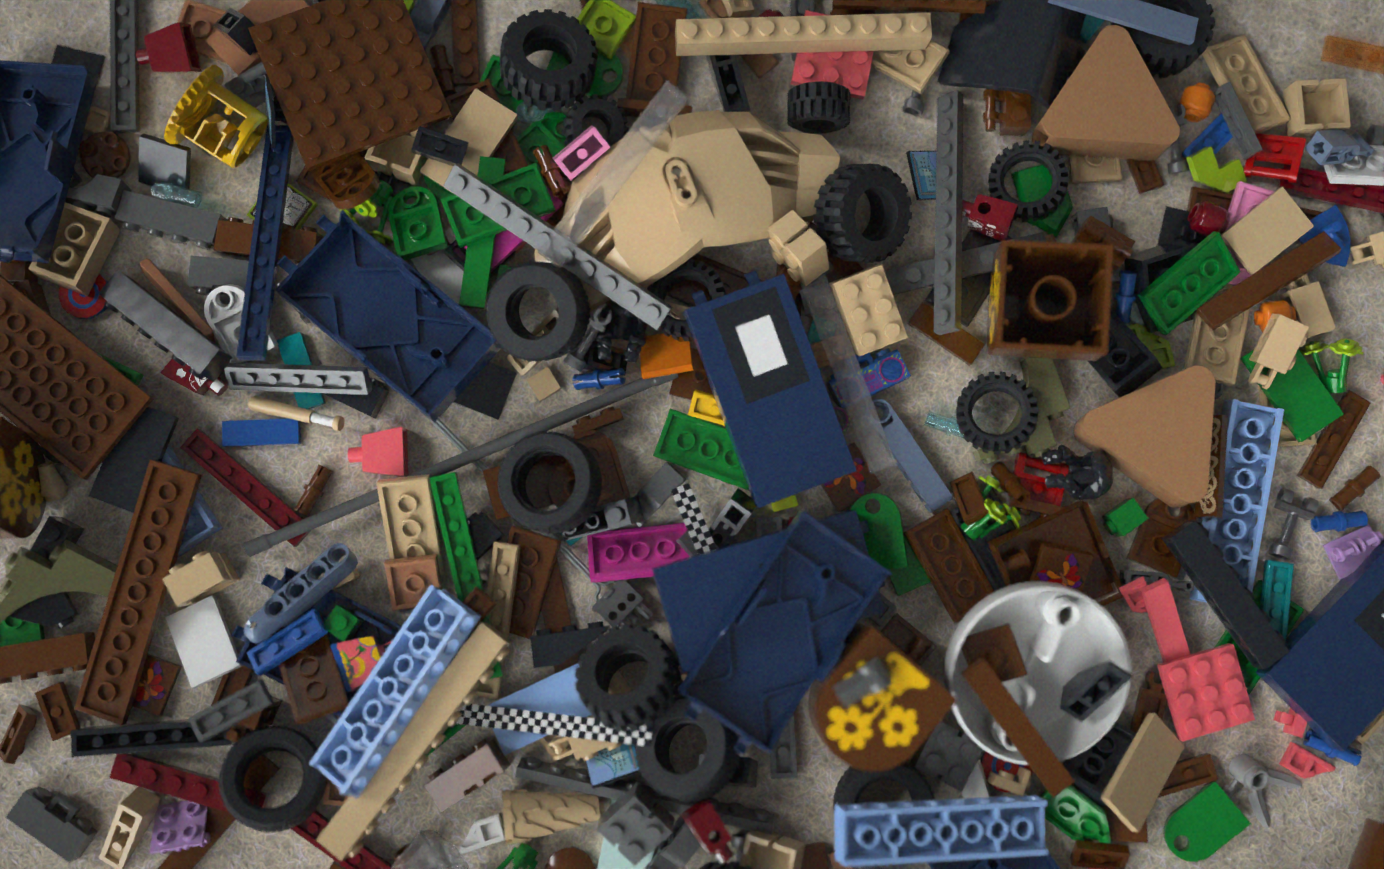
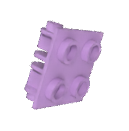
(1352, 549)
(179, 827)

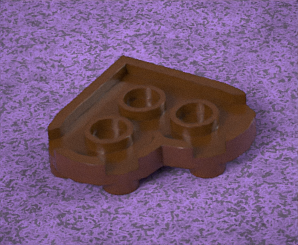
(613, 484)

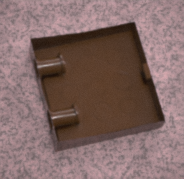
(1018, 549)

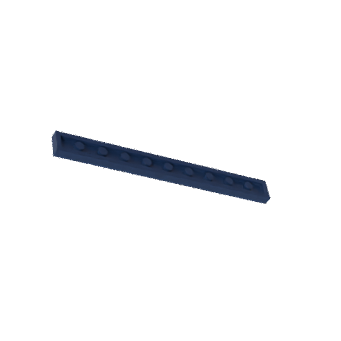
(265, 246)

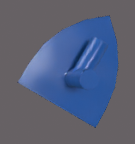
(1336, 228)

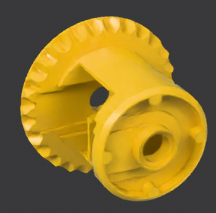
(215, 131)

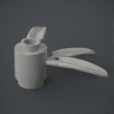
(1256, 778)

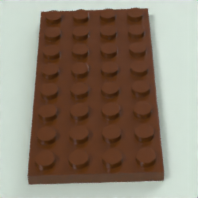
(61, 386)

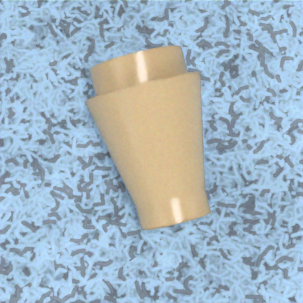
(51, 482)

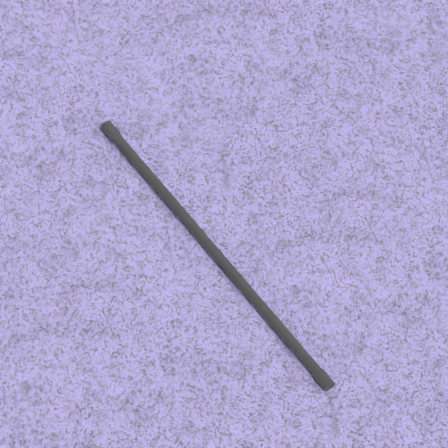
(267, 541)

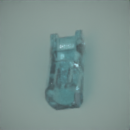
(177, 194)

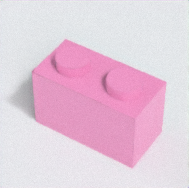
(581, 152)

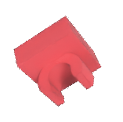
(1294, 723)

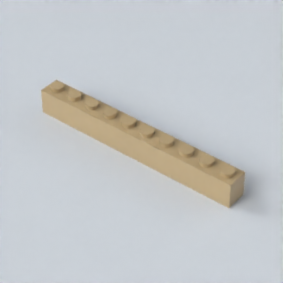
(802, 34)
(425, 730)

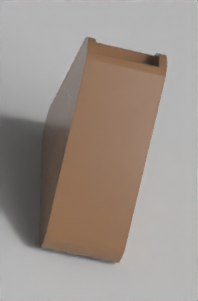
(1109, 106)
(1159, 435)

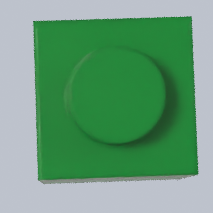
(1124, 517)
(343, 623)

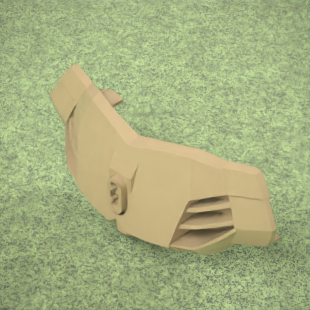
(739, 185)

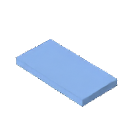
(550, 695)

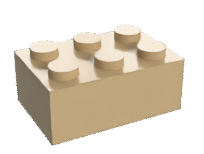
(78, 250)
(868, 310)

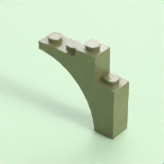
(1046, 386)
(69, 570)

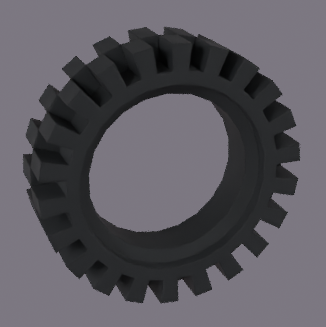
(1035, 153)
(685, 272)
(995, 383)

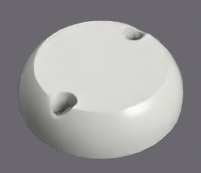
(1057, 637)

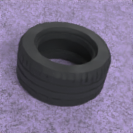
(514, 474)
(238, 762)
(856, 780)

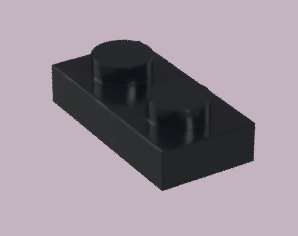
(439, 146)

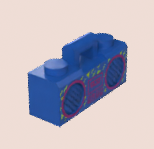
(879, 374)

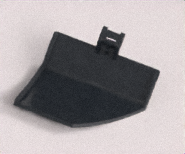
(1015, 49)

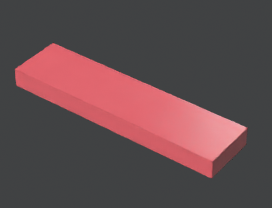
(1165, 620)

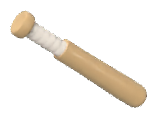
(288, 411)

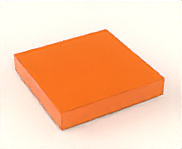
(665, 356)

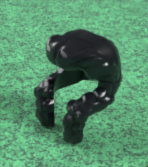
(624, 326)
(1090, 473)

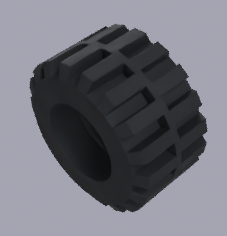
(818, 107)
(596, 108)

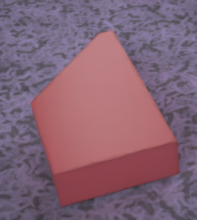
(1133, 595)
(1304, 762)

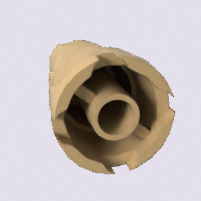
(542, 813)

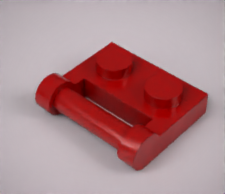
(1277, 150)
(1035, 484)

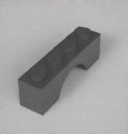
(98, 195)

